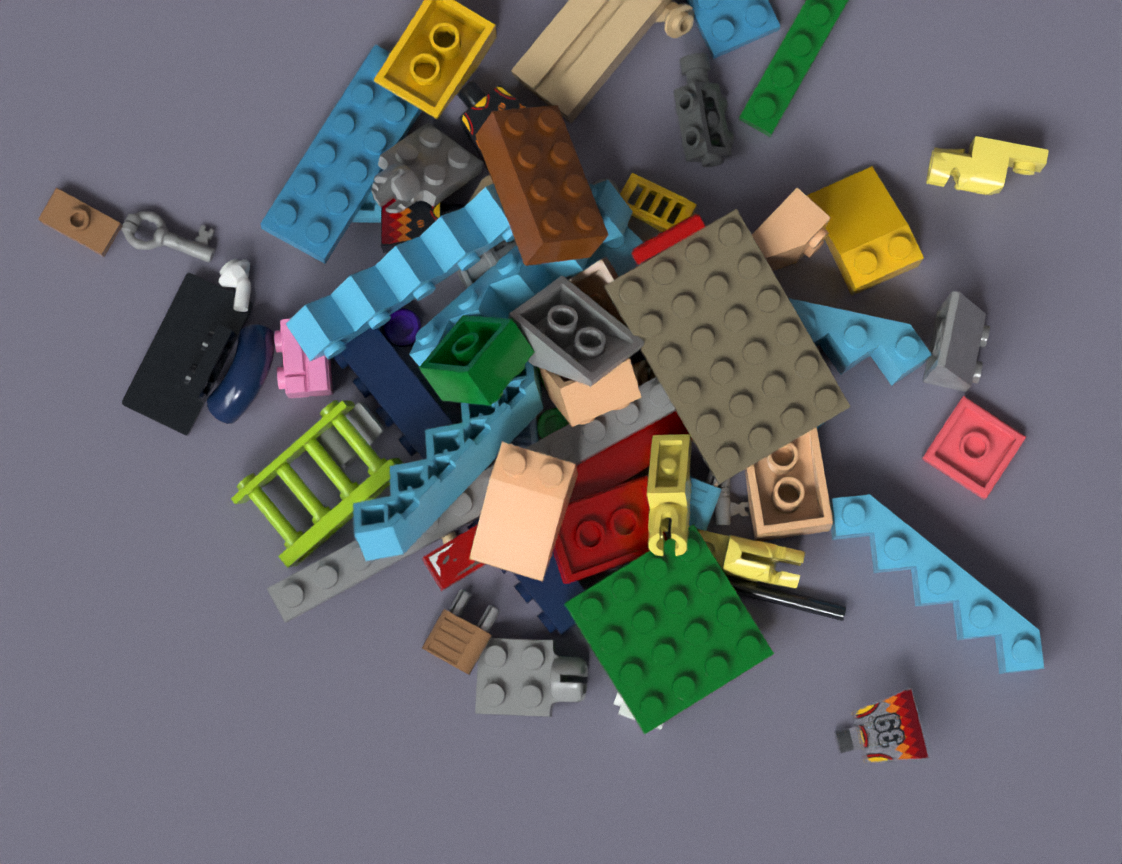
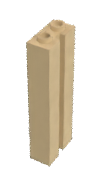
(584, 49)

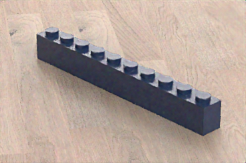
(413, 411)

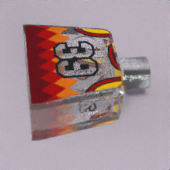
(886, 730)

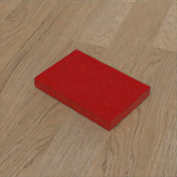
(668, 238)
(603, 530)

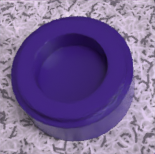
(402, 327)

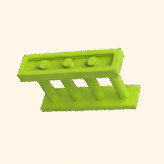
(325, 520)

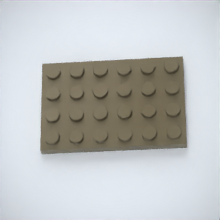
(727, 346)

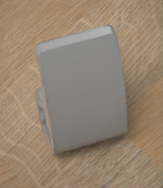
(339, 448)

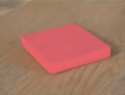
(973, 447)

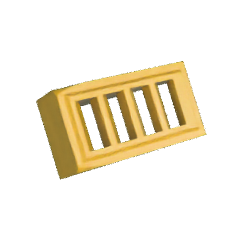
(674, 200)

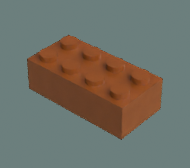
(541, 185)

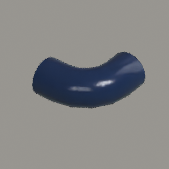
(245, 375)

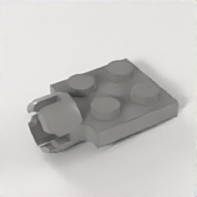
(423, 168)
(526, 678)

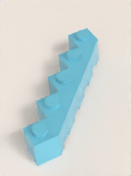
(401, 276)
(513, 283)
(854, 336)
(454, 460)
(939, 581)

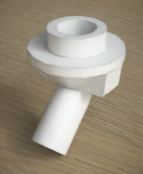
(236, 275)

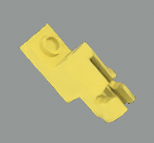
(985, 165)
(669, 491)
(753, 559)

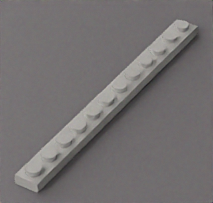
(572, 444)

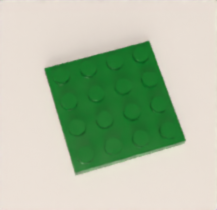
(668, 630)

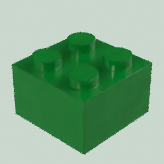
(477, 360)

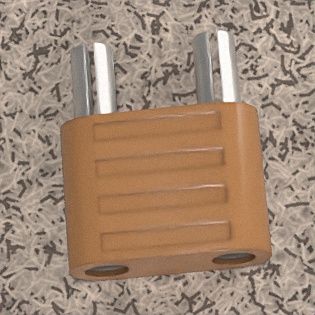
(457, 639)

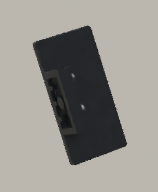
(186, 355)

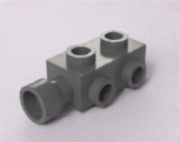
(698, 118)

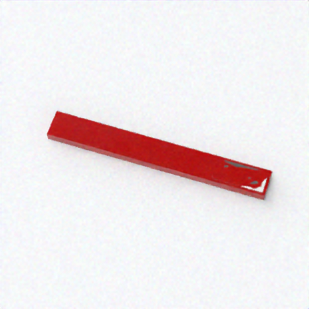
(606, 469)

